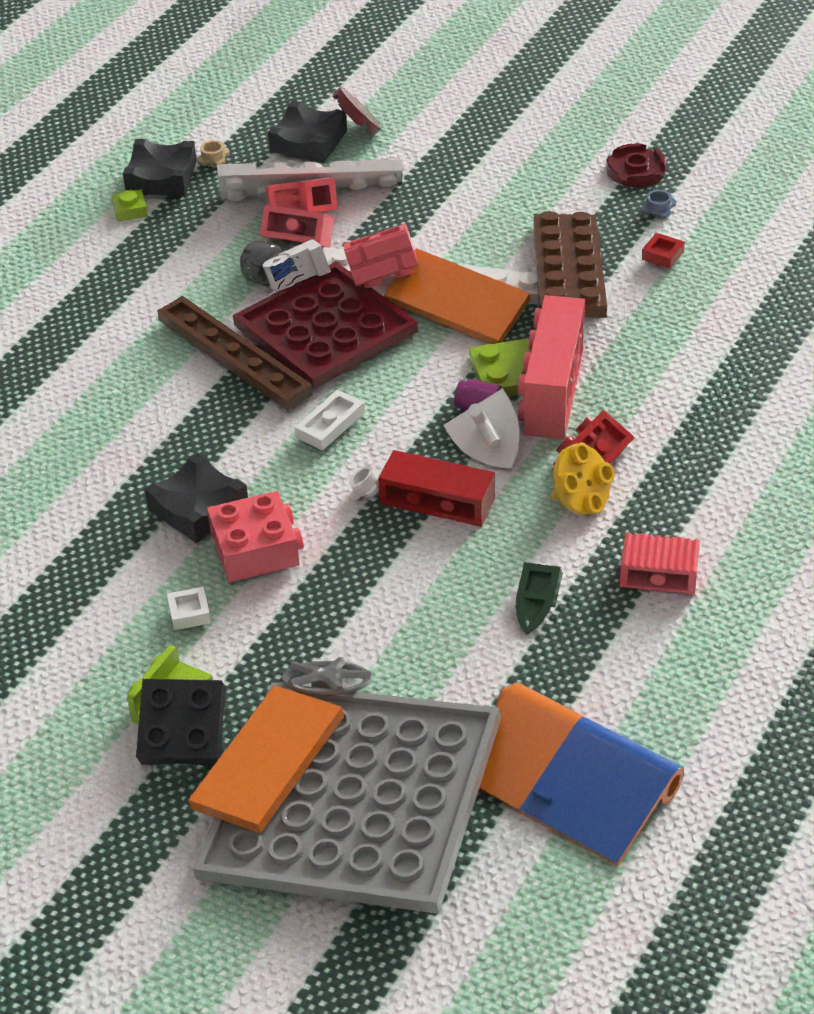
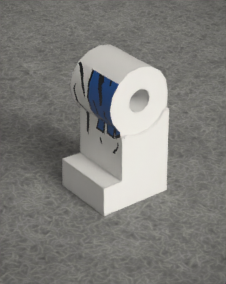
(296, 265)

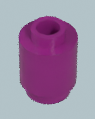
(473, 392)

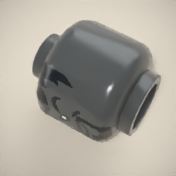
(254, 257)

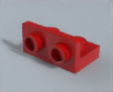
(602, 434)

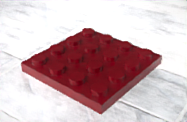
(325, 325)

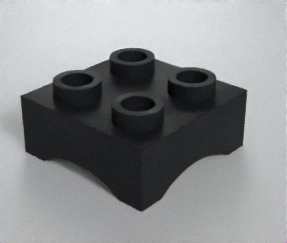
(307, 132)
(160, 168)
(188, 493)
(180, 722)

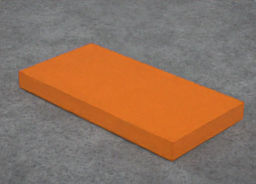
(459, 298)
(266, 759)

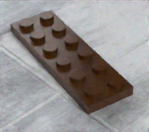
(570, 259)

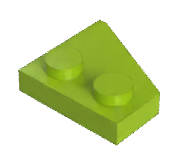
(500, 363)

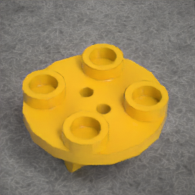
(582, 480)

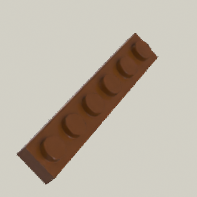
(235, 353)

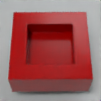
(663, 250)

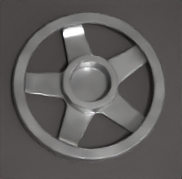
(325, 675)

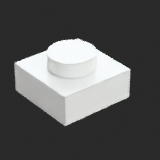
(188, 608)

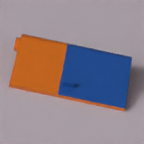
(575, 773)

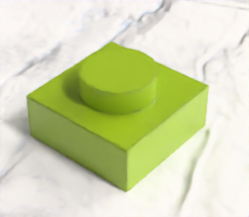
(129, 205)

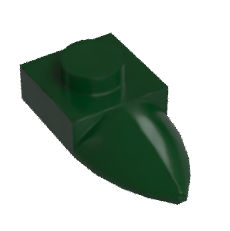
(536, 594)

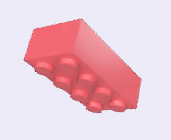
(552, 367)

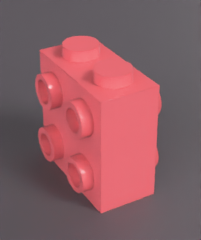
(254, 536)

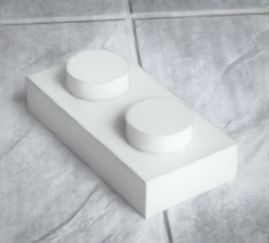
(329, 420)

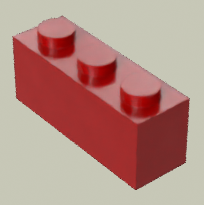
(437, 488)

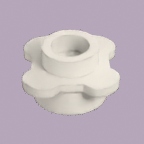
(364, 483)

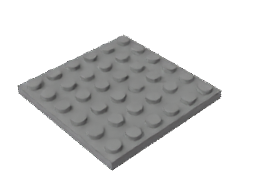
(372, 811)

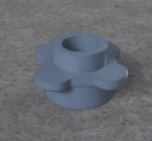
(658, 203)

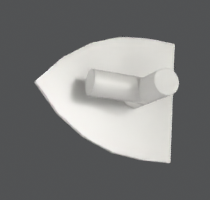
(488, 431)

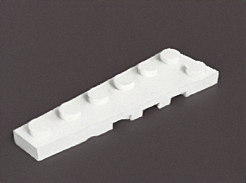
(244, 180)

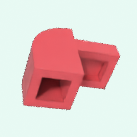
(308, 195)

